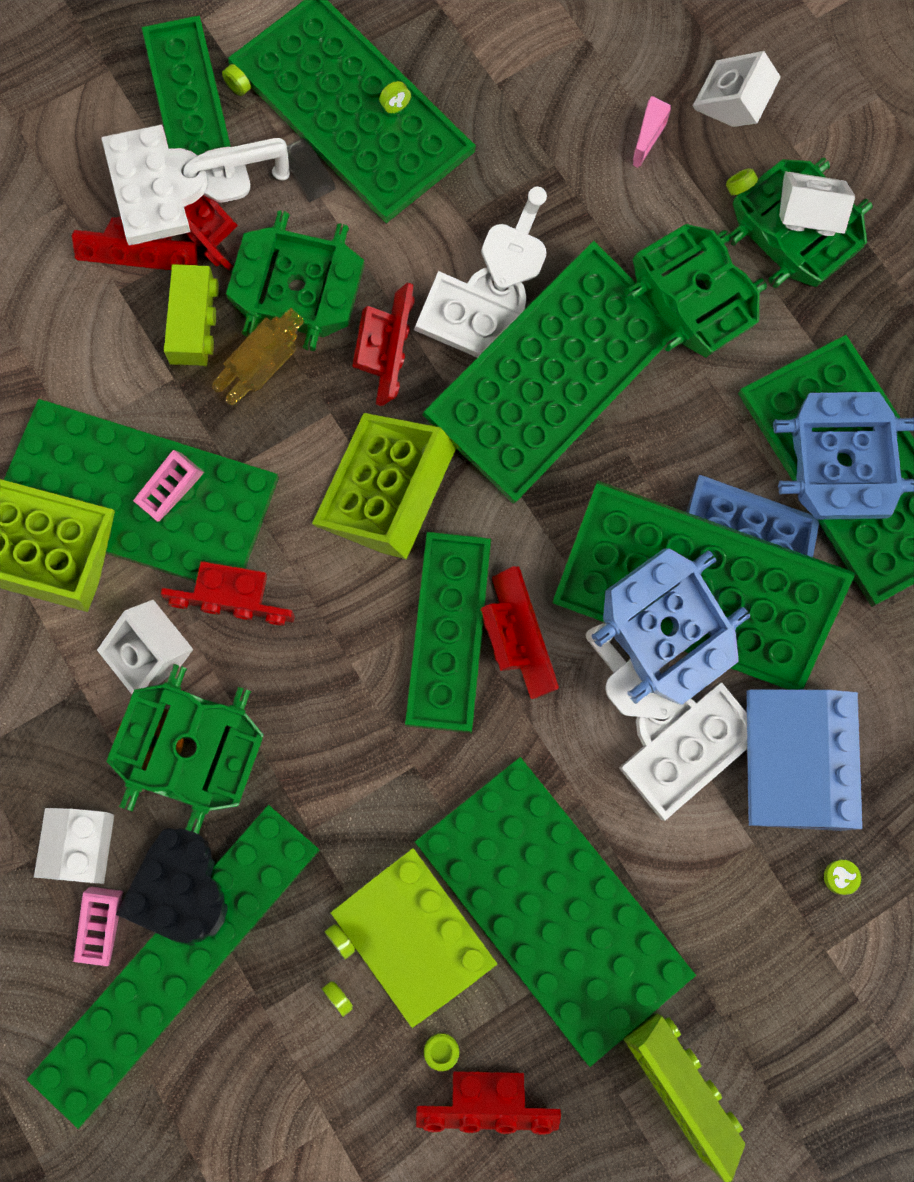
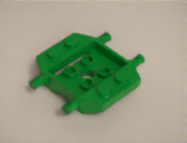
(759, 218)
(297, 259)
(681, 299)
(180, 776)

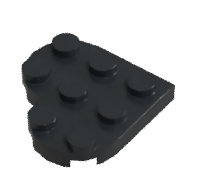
(176, 890)

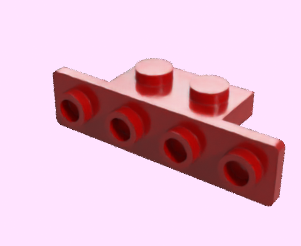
(209, 226)
(113, 248)
(382, 341)
(229, 590)
(517, 634)
(488, 1102)

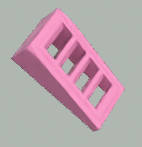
(654, 122)
(159, 478)
(99, 895)

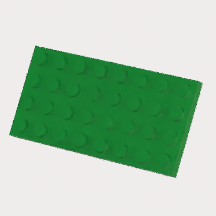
(328, 90)
(550, 373)
(112, 463)
(873, 549)
(784, 591)
(555, 911)

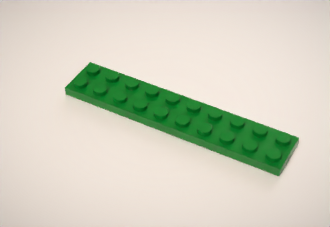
(169, 974)

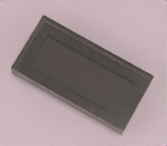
(309, 170)

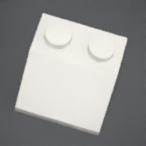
(738, 89)
(815, 203)
(144, 647)
(74, 845)

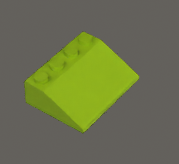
(386, 484)
(51, 545)
(413, 938)
(687, 1095)

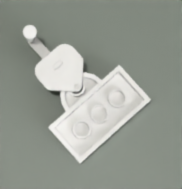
(159, 181)
(478, 311)
(682, 749)

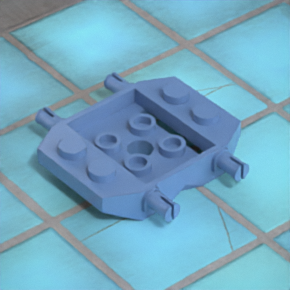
(874, 479)
(673, 589)

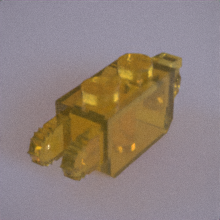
(259, 356)

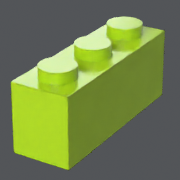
(190, 315)

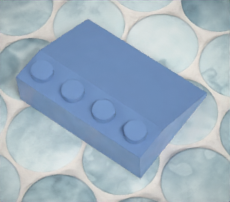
(754, 515)
(804, 759)

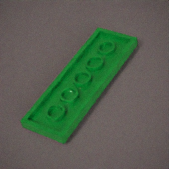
(186, 85)
(448, 633)

